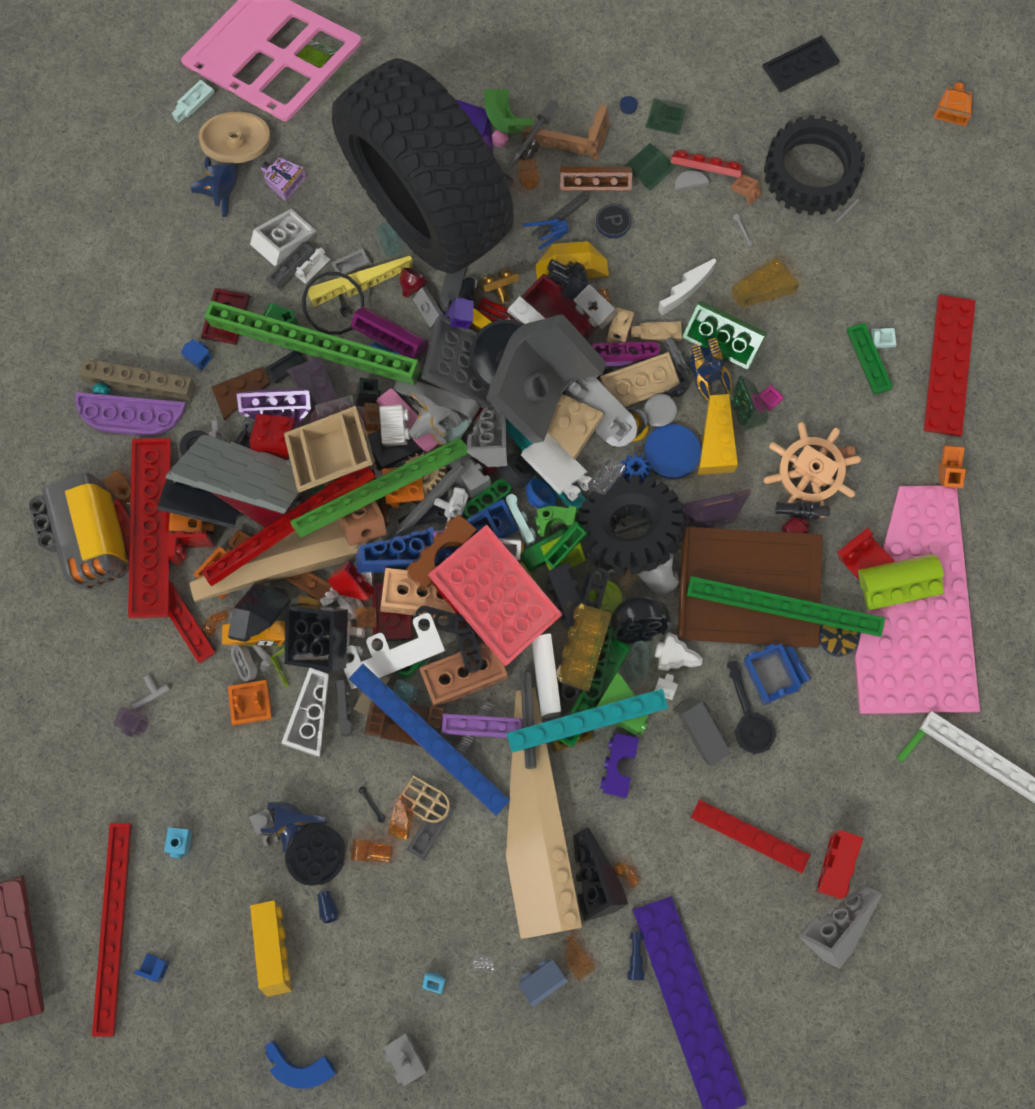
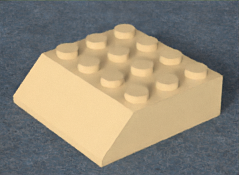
(328, 448)

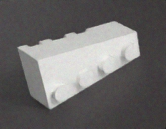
(308, 717)

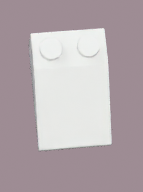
(281, 236)

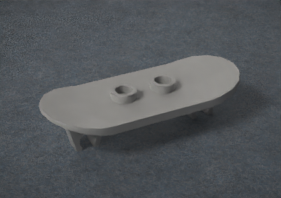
(618, 424)

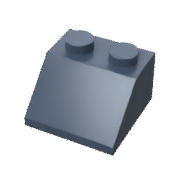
(542, 982)

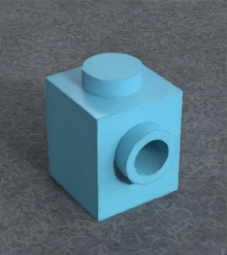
(178, 842)

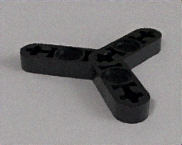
(461, 635)

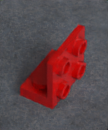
(177, 542)
(863, 553)

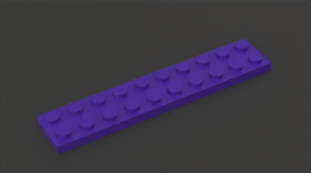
(689, 1006)

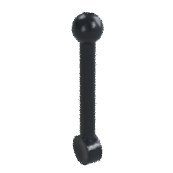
(381, 818)

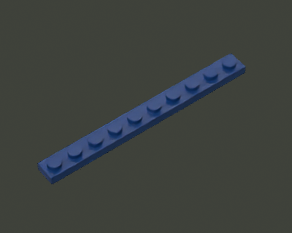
(429, 739)

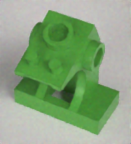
(558, 514)

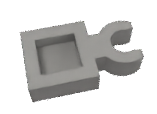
(263, 820)

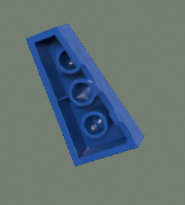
(393, 553)

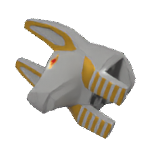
(432, 419)

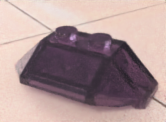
(715, 509)

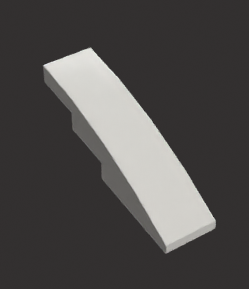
(690, 283)

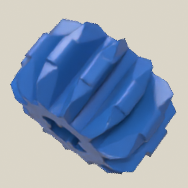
(642, 467)

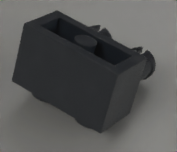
(571, 277)

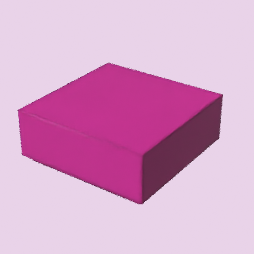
(771, 397)

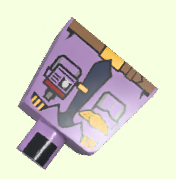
(283, 177)

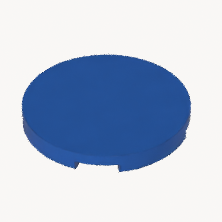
(672, 451)

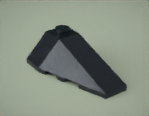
(600, 884)

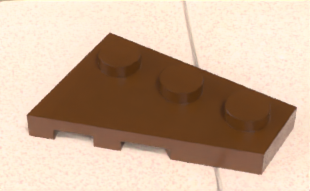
(227, 391)

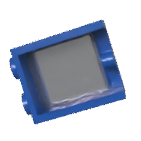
(772, 673)

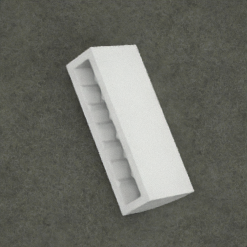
(546, 677)

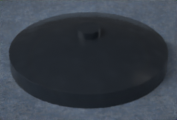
(488, 349)

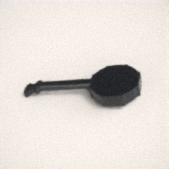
(754, 731)

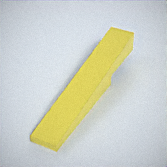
(365, 279)

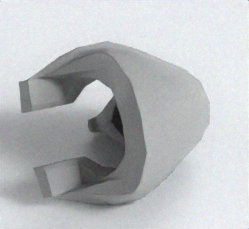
(662, 579)

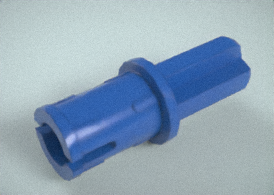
(797, 665)

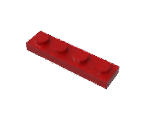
(701, 162)

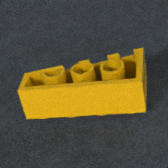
(718, 440)

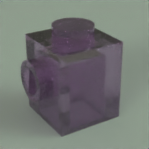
(130, 722)

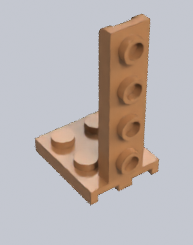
(579, 145)

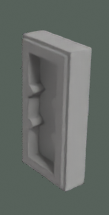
(427, 306)

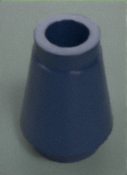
(327, 909)

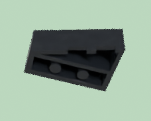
(565, 592)

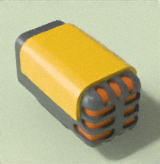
(81, 529)

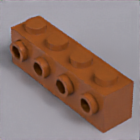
(595, 178)

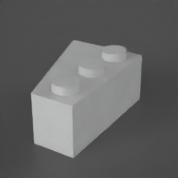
(473, 478)

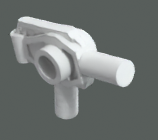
(455, 505)

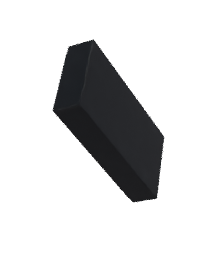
(278, 369)

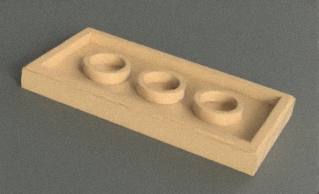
(642, 380)

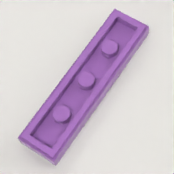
(479, 725)

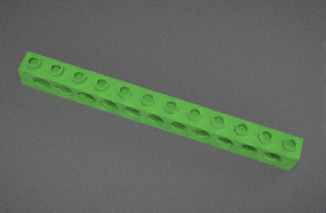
(313, 343)

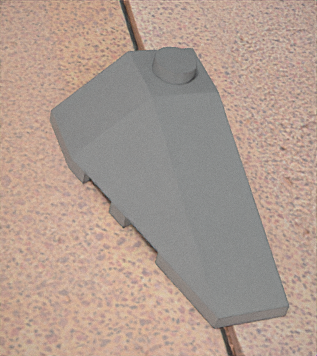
(489, 438)
(840, 932)

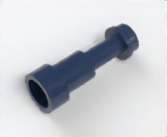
(635, 960)

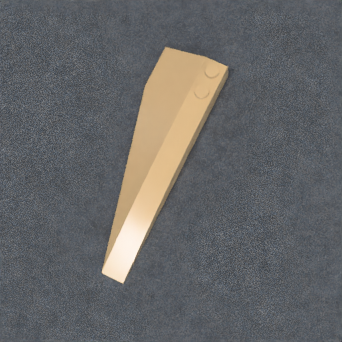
(285, 559)

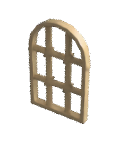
(434, 800)

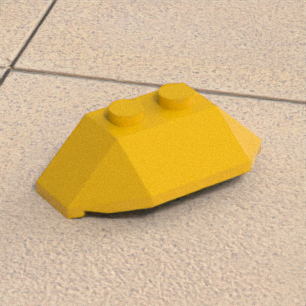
(580, 252)

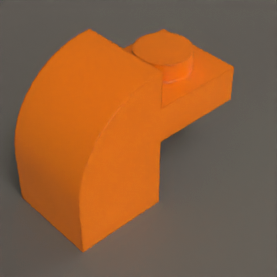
(950, 468)

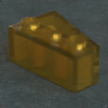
(764, 284)

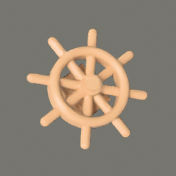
(813, 467)

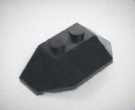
(257, 611)

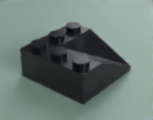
(316, 637)

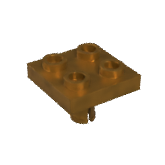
(499, 283)

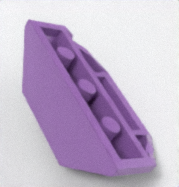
(277, 402)

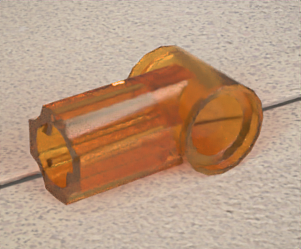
(367, 851)

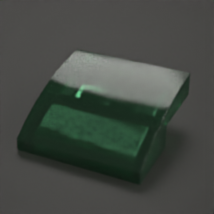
(650, 166)

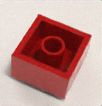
(269, 434)

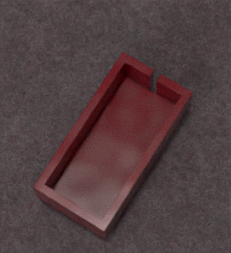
(547, 300)

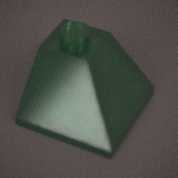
(666, 116)

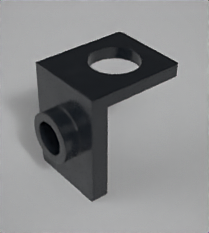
(681, 388)

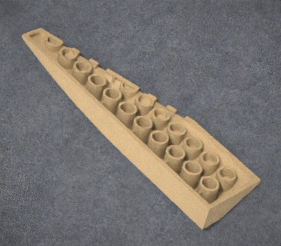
(537, 845)

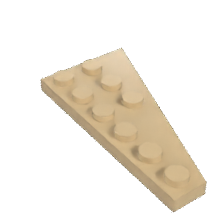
(573, 424)

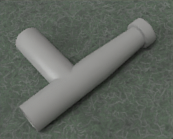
(155, 692)

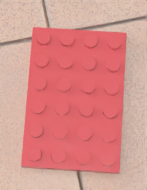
(495, 595)

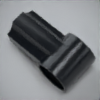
(469, 289)

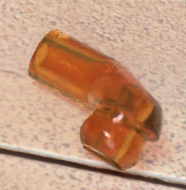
(626, 871)

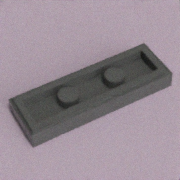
(289, 265)
(429, 832)

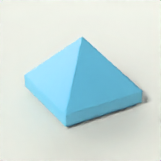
(435, 977)

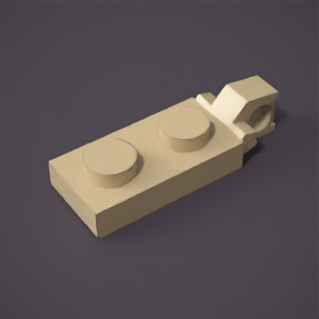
(657, 331)

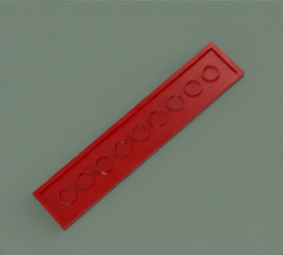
(148, 530)

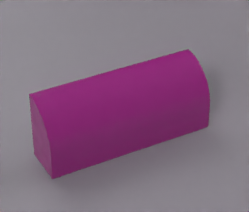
(389, 333)

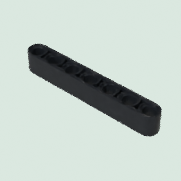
(589, 585)

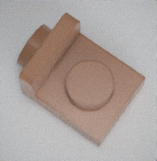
(747, 187)

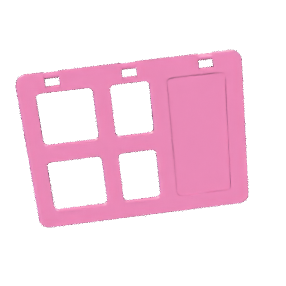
(247, 31)

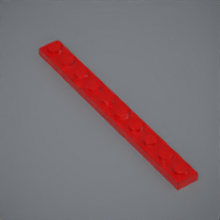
(282, 527)
(178, 610)
(111, 930)

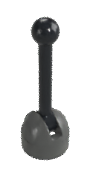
(247, 426)

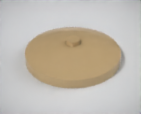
(234, 137)

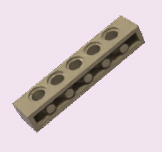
(138, 380)

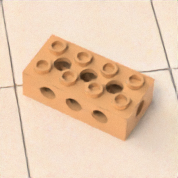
(409, 603)

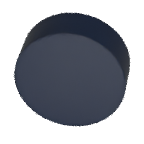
(628, 105)

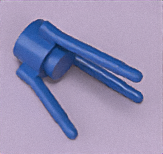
(557, 229)

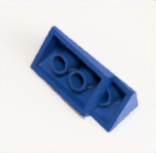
(496, 518)

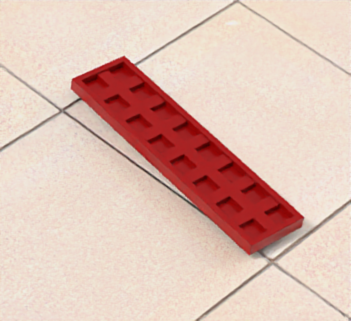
(949, 365)

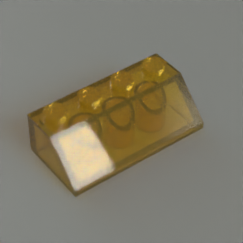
(583, 647)

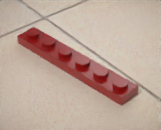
(750, 836)

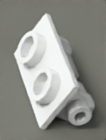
(313, 266)

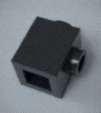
(367, 391)

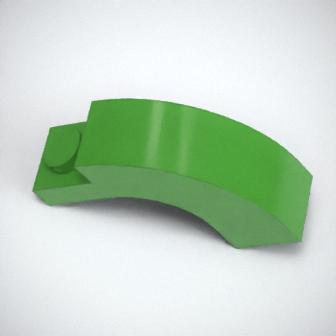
(499, 112)

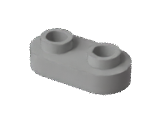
(243, 662)

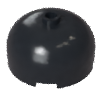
(640, 619)

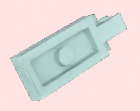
(192, 100)

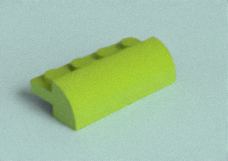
(902, 581)

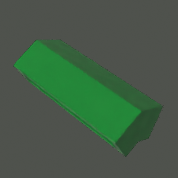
(565, 546)

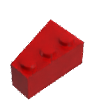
(839, 864)

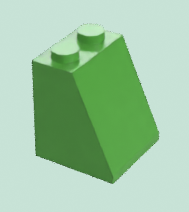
(618, 691)

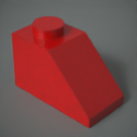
(350, 583)

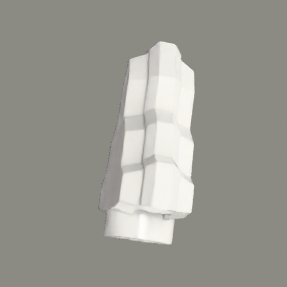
(675, 654)

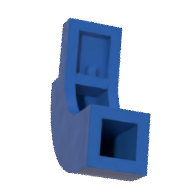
(298, 1076)

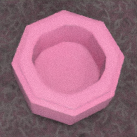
(500, 138)

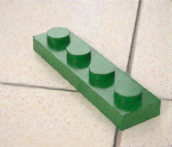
(869, 359)

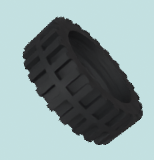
(822, 133)

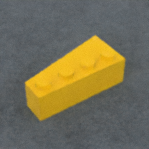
(270, 948)

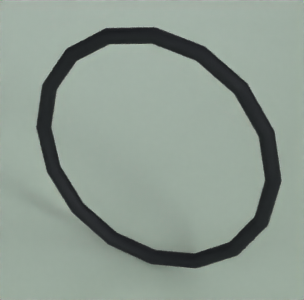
(305, 294)

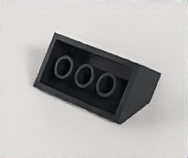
(196, 504)

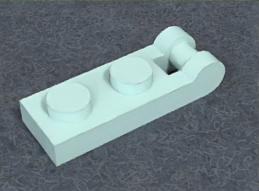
(520, 520)

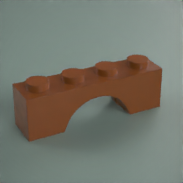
(456, 534)

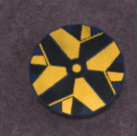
(838, 641)

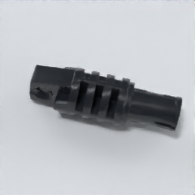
(803, 509)

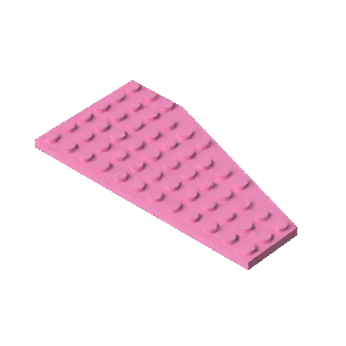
(925, 643)

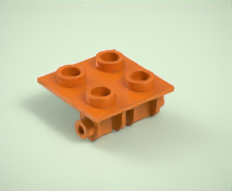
(409, 492)

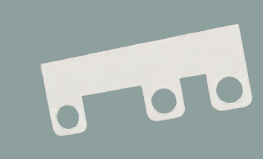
(389, 661)

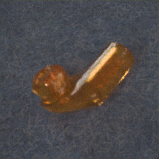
(212, 620)

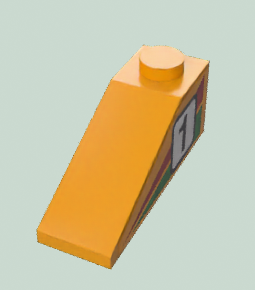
(272, 636)

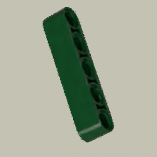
(601, 667)

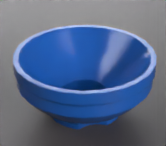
(540, 494)

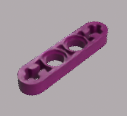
(625, 355)

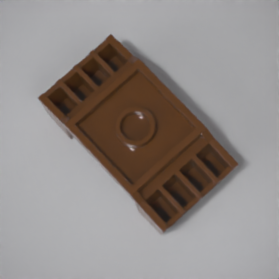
(383, 727)

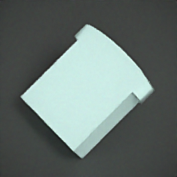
(883, 337)

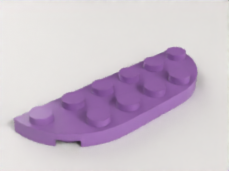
(129, 414)

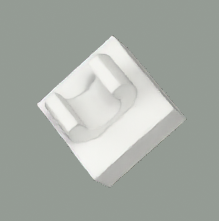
(667, 685)

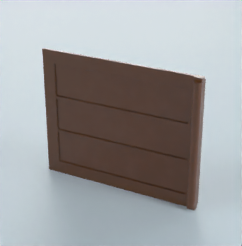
(753, 560)

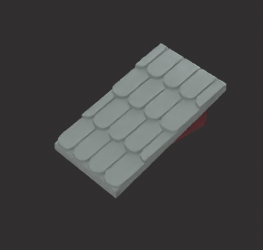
(245, 479)

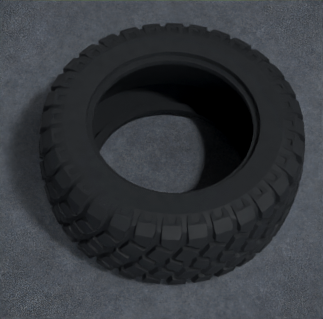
(423, 164)

